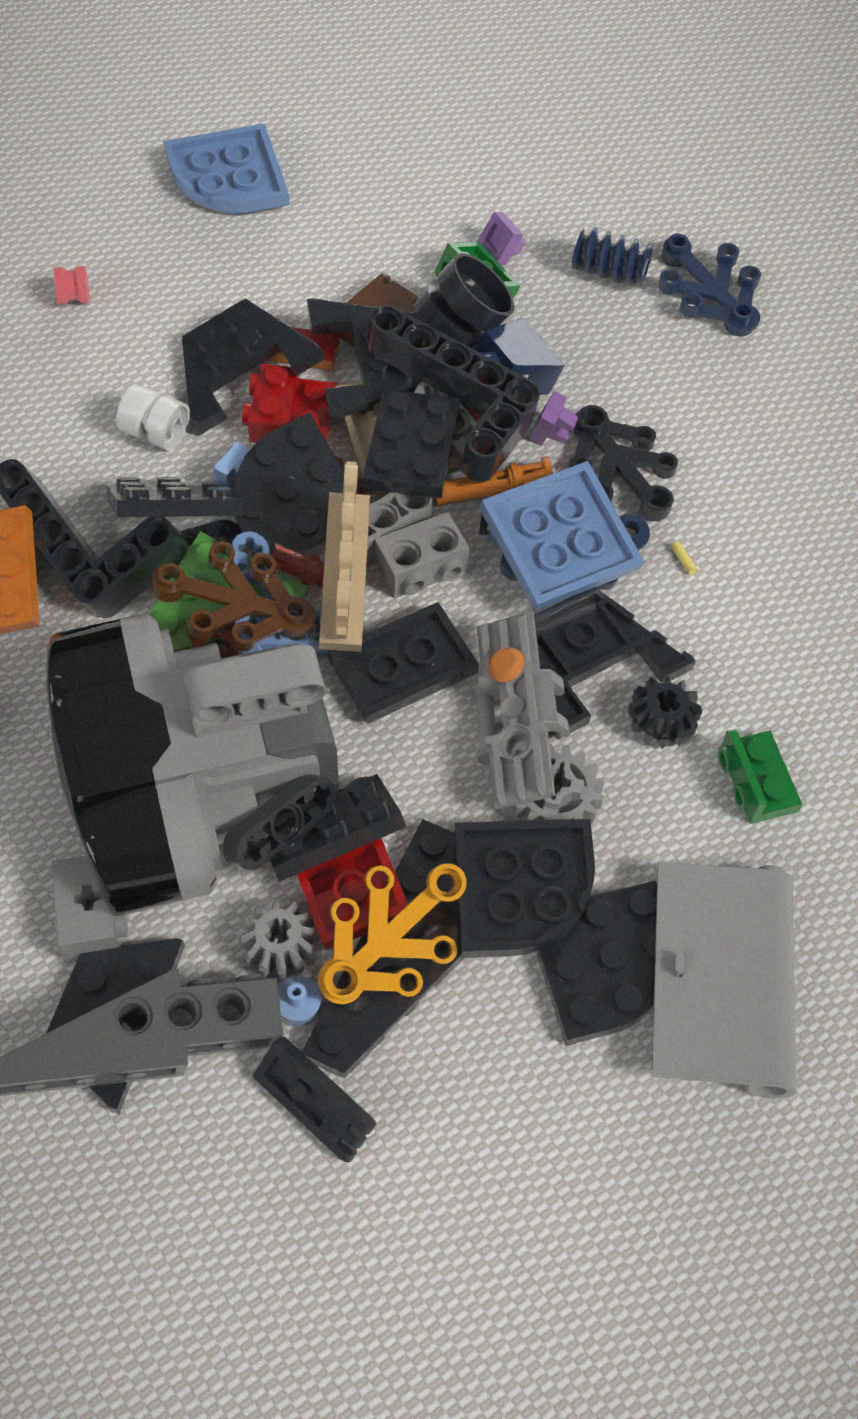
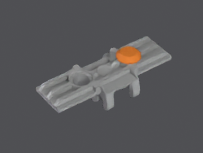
(528, 711)

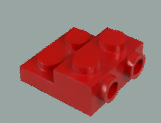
(281, 399)
(345, 879)

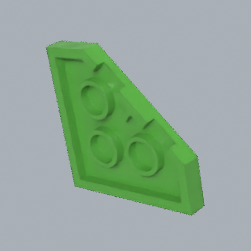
(196, 565)

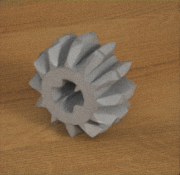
(279, 955)

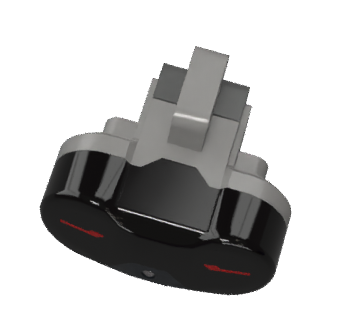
(175, 750)

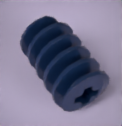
(612, 257)

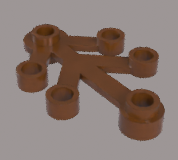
(239, 599)

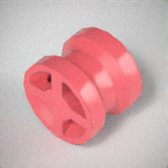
(71, 285)

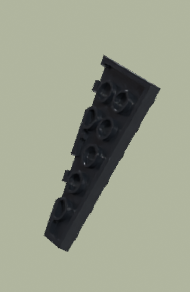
(354, 1029)

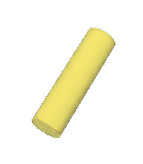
(684, 558)

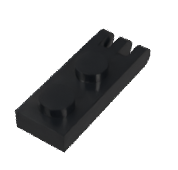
(314, 1099)

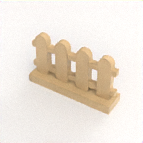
(345, 567)

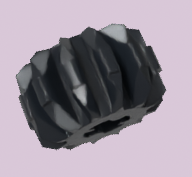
(664, 711)

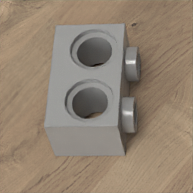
(419, 549)

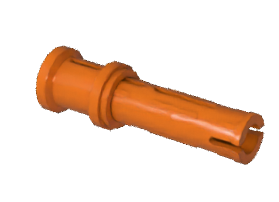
(513, 476)

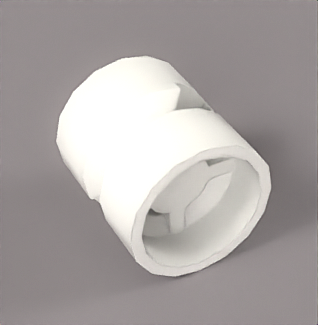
(150, 415)

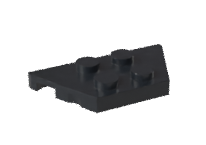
(104, 977)

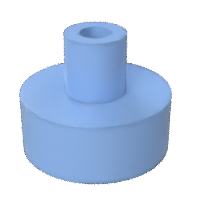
(299, 1001)

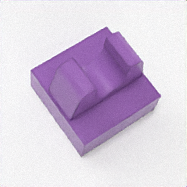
(501, 238)
(554, 421)

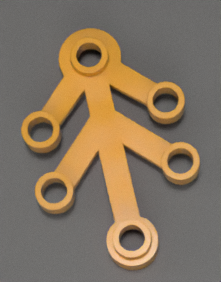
(384, 937)

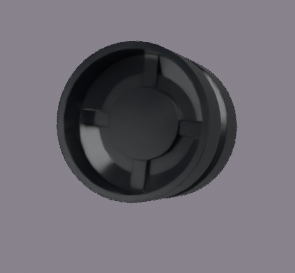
(465, 300)

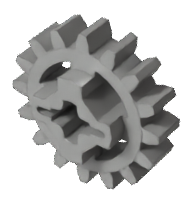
(578, 790)

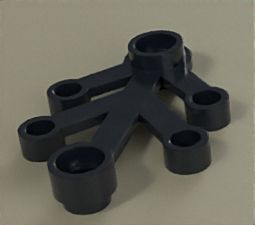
(595, 427)

